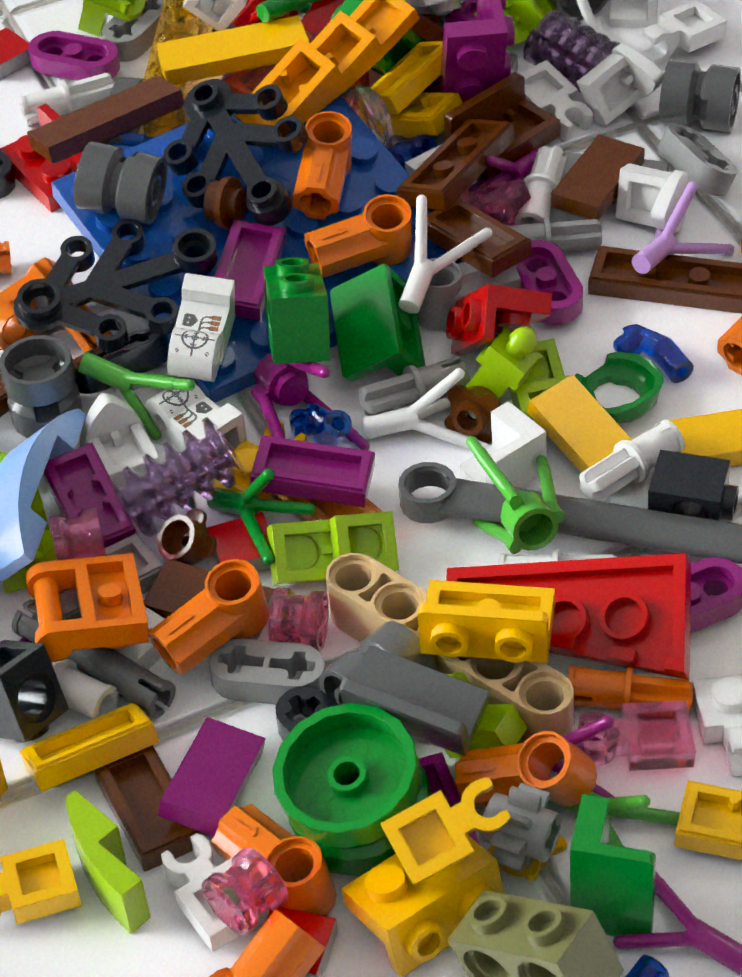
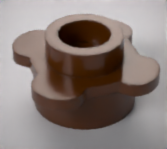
(478, 401)
(186, 538)

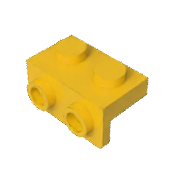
(486, 621)
(422, 917)

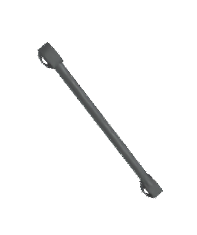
(583, 516)

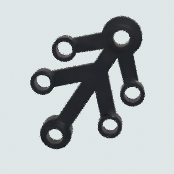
(211, 106)
(112, 286)

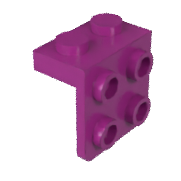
(476, 51)

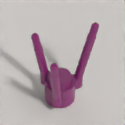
(288, 387)

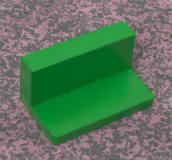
(372, 325)
(608, 877)

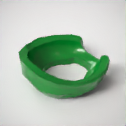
(630, 371)

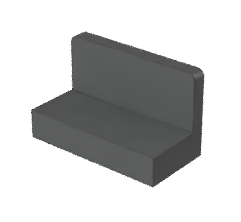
(423, 699)

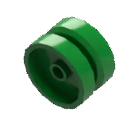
(345, 777)

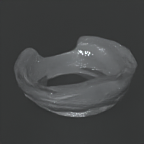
(370, 107)

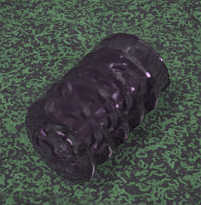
(567, 45)
(179, 478)

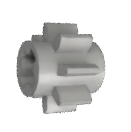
(530, 831)

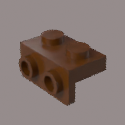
(507, 103)

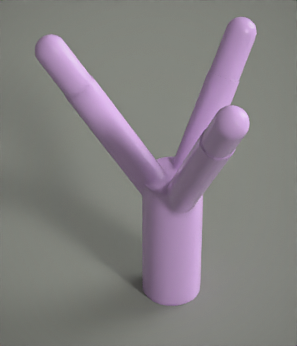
(666, 243)

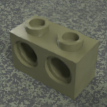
(532, 939)

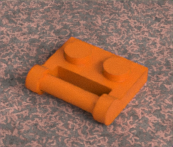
(107, 599)

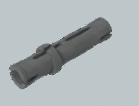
(110, 667)

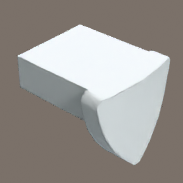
(619, 83)
(649, 195)
(117, 437)

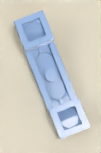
(19, 479)

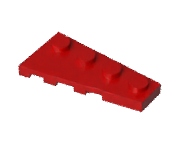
(610, 608)

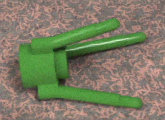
(526, 517)

